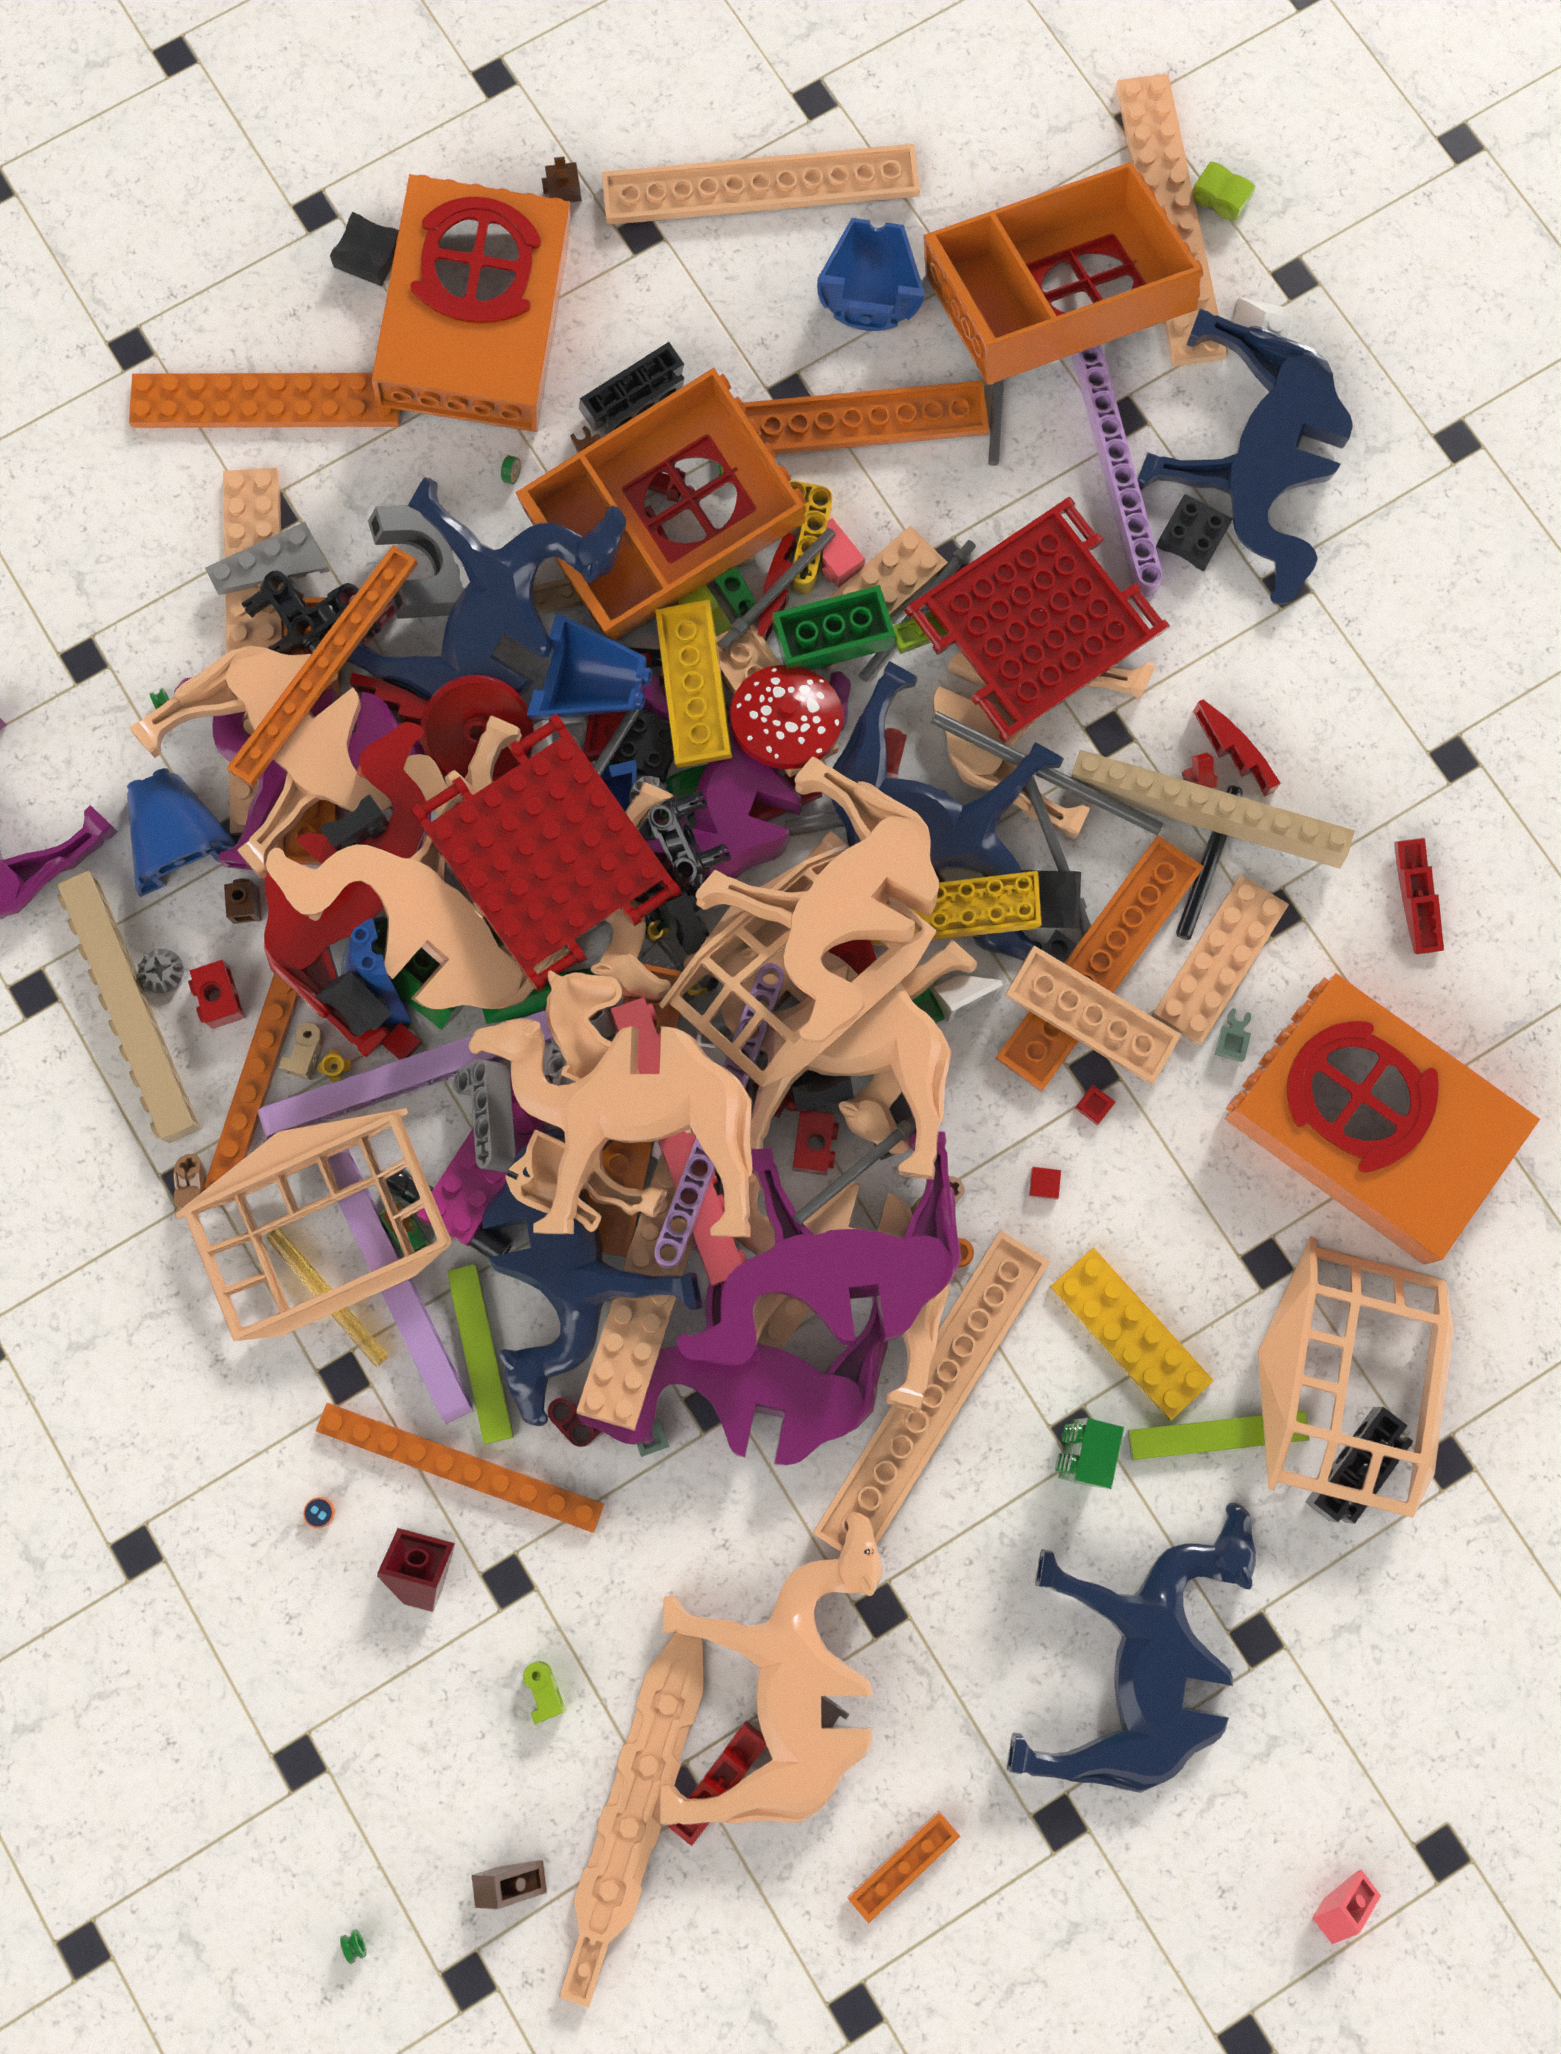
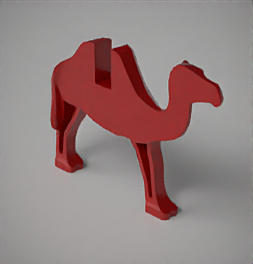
(300, 946)

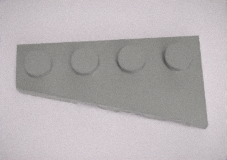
(289, 552)

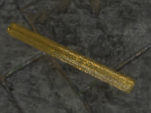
(319, 1286)

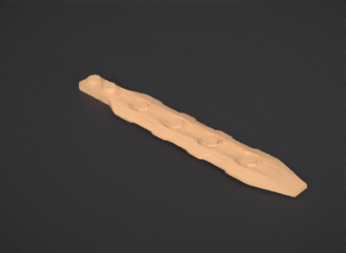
(631, 1818)

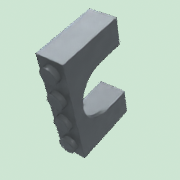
(420, 596)

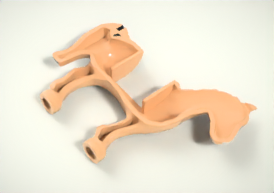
(568, 1008)

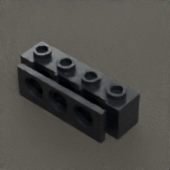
(635, 384)
(1353, 1463)

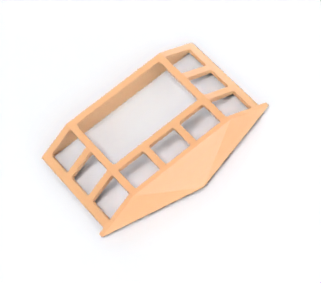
(737, 927)
(286, 1155)
(1282, 1375)

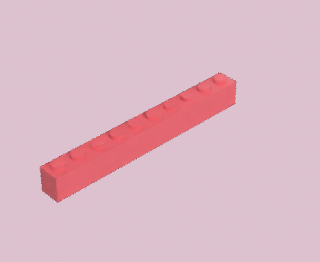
(716, 1253)

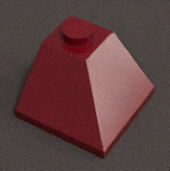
(416, 1568)

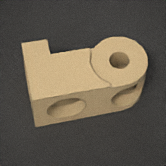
(305, 1051)

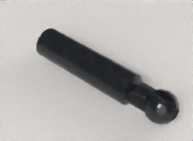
(485, 1241)

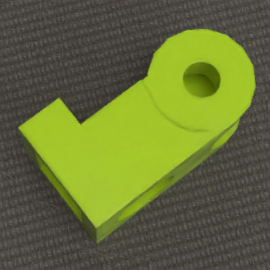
(541, 1680)

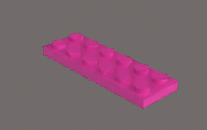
(467, 1189)

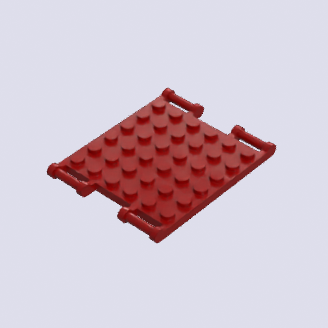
(1037, 618)
(546, 852)

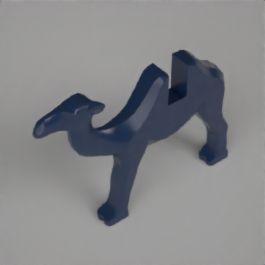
(1268, 456)
(495, 599)
(958, 833)
(575, 1283)
(1150, 1666)

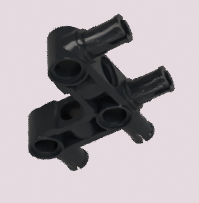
(297, 614)
(681, 846)

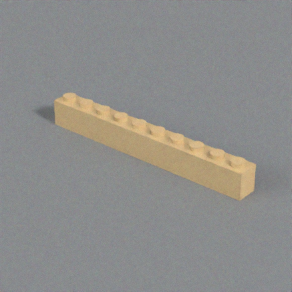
(1215, 810)
(128, 1007)

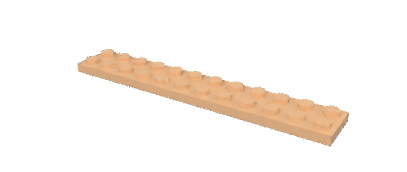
(1160, 156)
(760, 184)
(962, 1352)

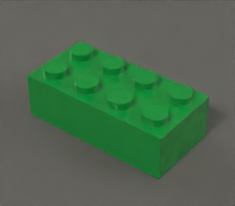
(834, 629)
(1089, 1452)

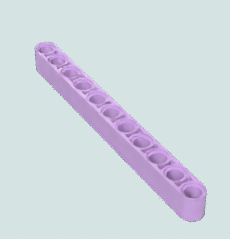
(1118, 468)
(377, 1084)
(700, 1184)
(402, 1298)

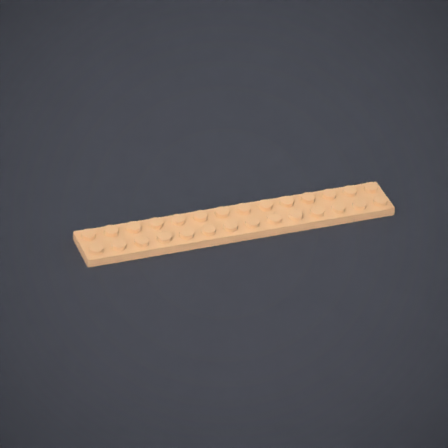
(250, 517)

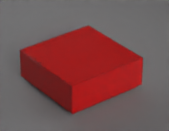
(401, 1042)
(1095, 1105)
(1045, 1183)

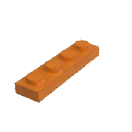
(903, 1866)

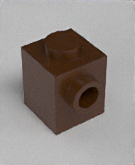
(242, 901)

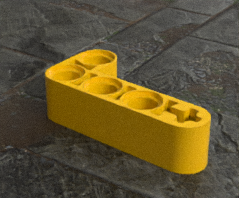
(817, 516)

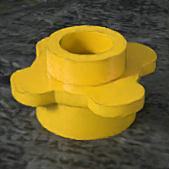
(334, 1057)

